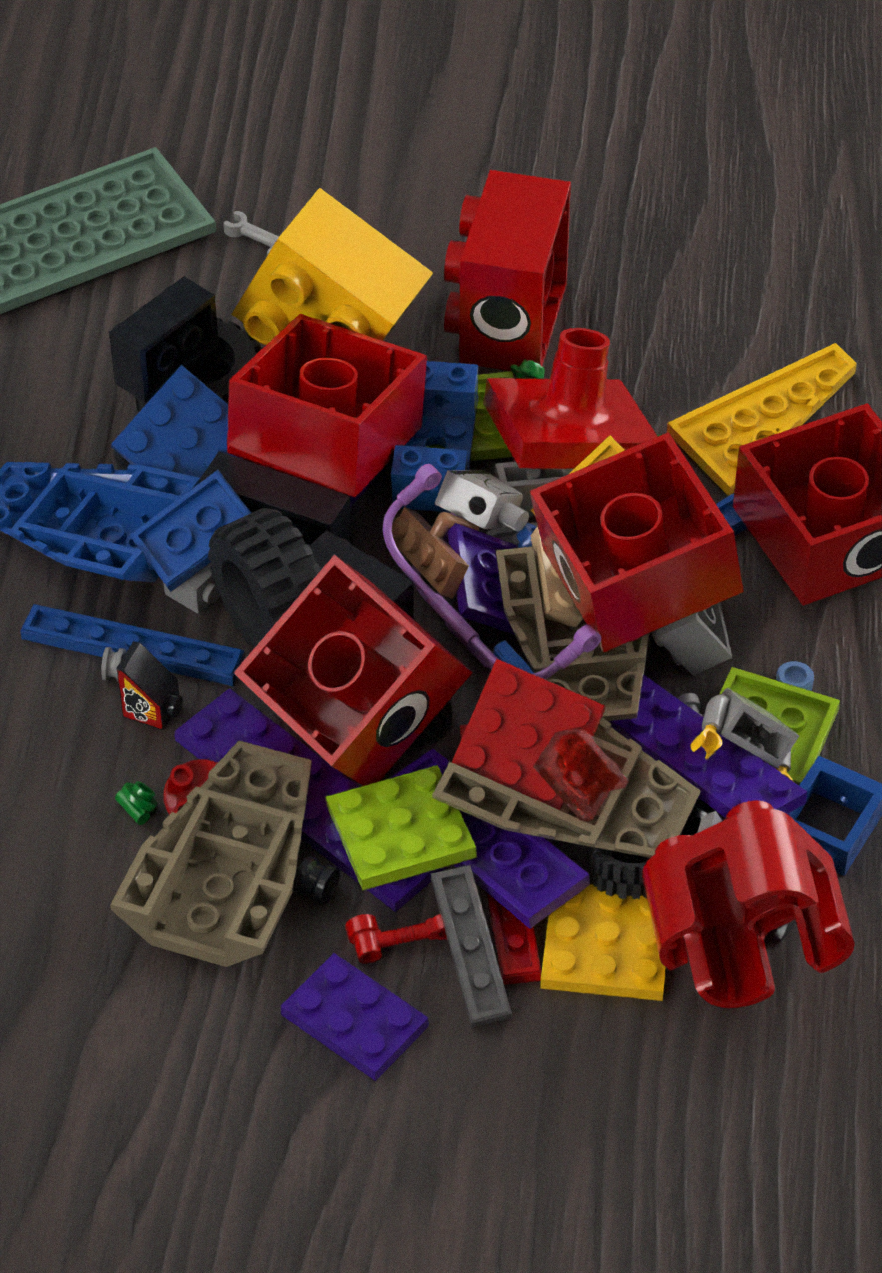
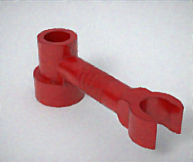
(368, 938)

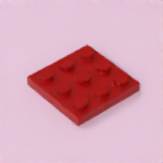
(515, 724)

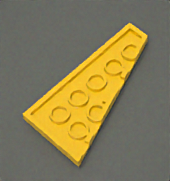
(759, 410)

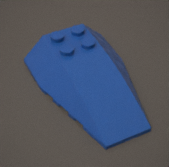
(87, 513)

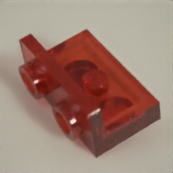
(579, 771)

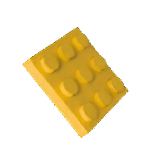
(603, 947)

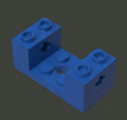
(446, 421)

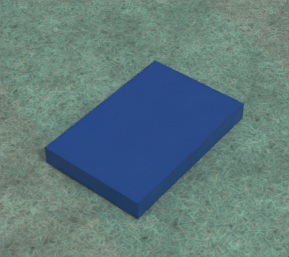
(180, 534)

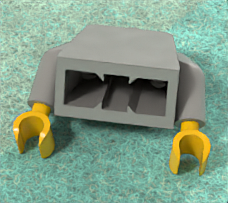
(747, 727)

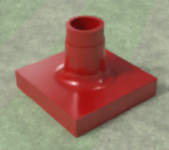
(572, 413)

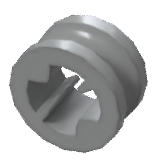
(110, 662)

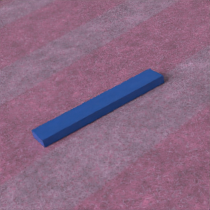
(93, 634)

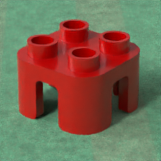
(733, 889)

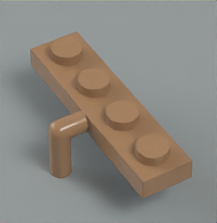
(428, 549)

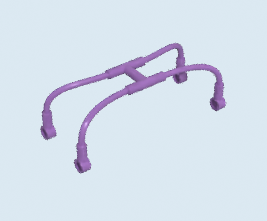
(427, 479)

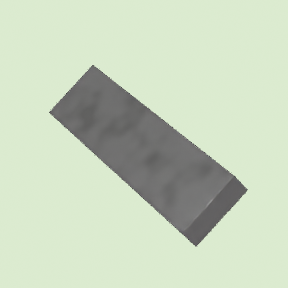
(471, 946)

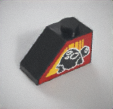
(147, 688)

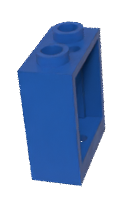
(851, 791)

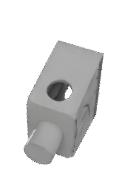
(482, 500)

